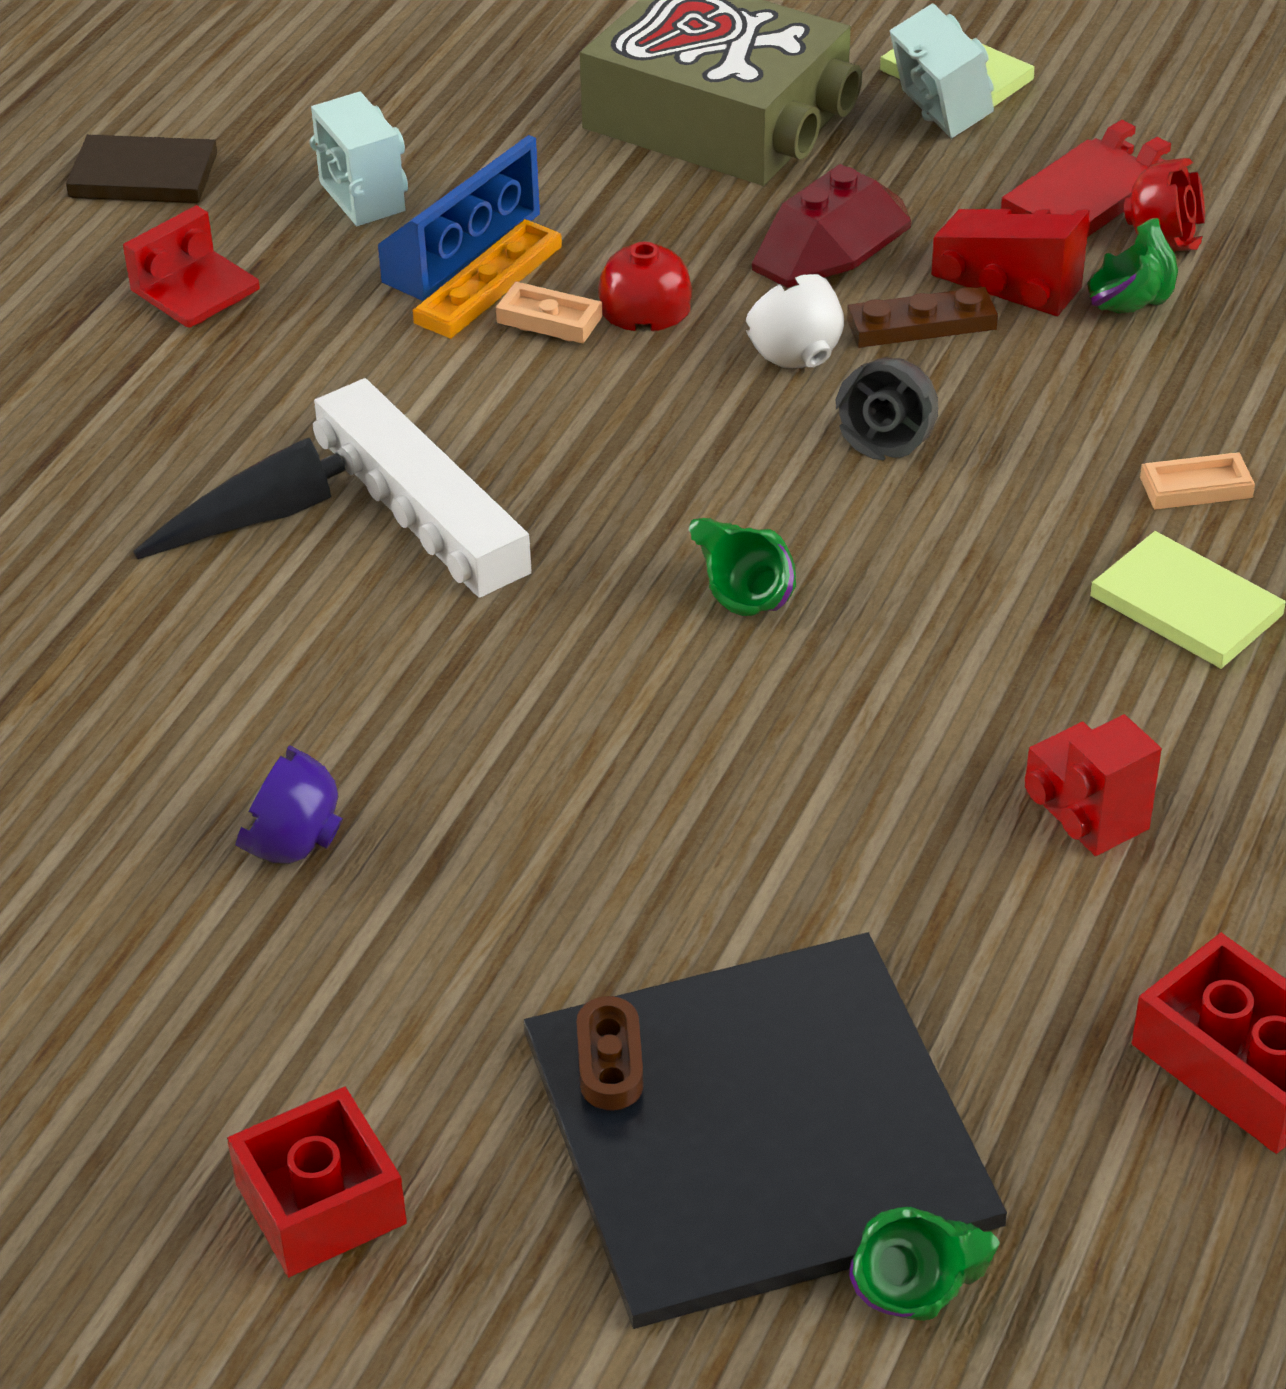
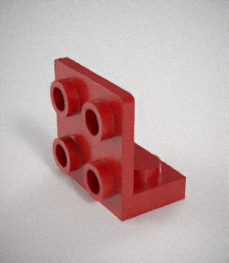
(181, 271)

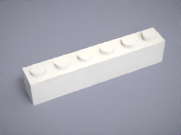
(423, 488)

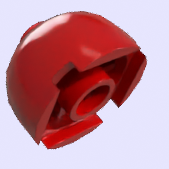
(1173, 197)
(645, 287)

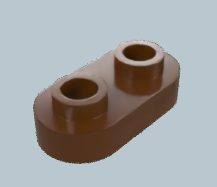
(610, 1057)

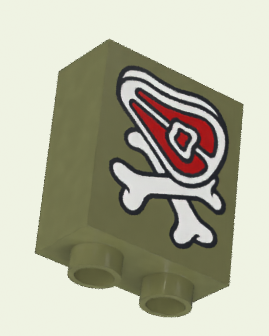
(719, 82)

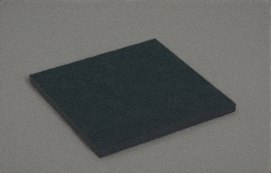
(765, 1129)

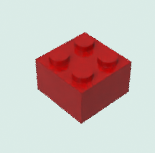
(317, 1181)

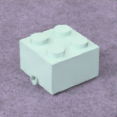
(943, 70)
(359, 158)

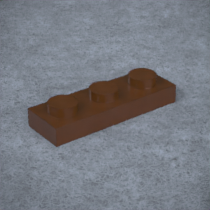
(922, 316)

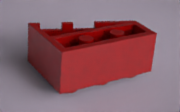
(1015, 256)

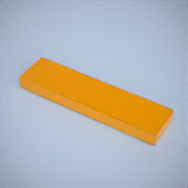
(487, 278)

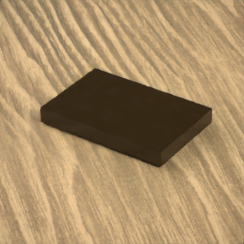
(142, 168)

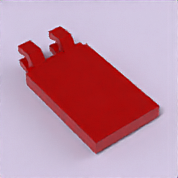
(1089, 177)

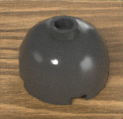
(887, 408)

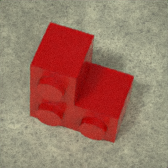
(1096, 781)

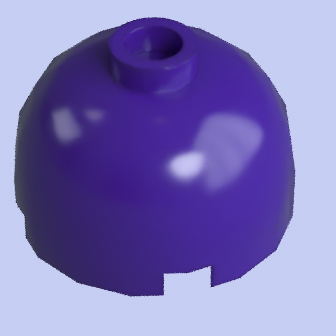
(292, 811)

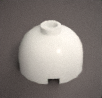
(797, 323)

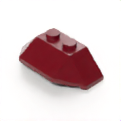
(830, 227)

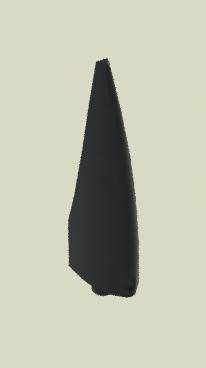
(262, 493)

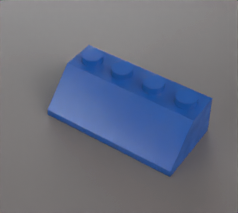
(462, 223)

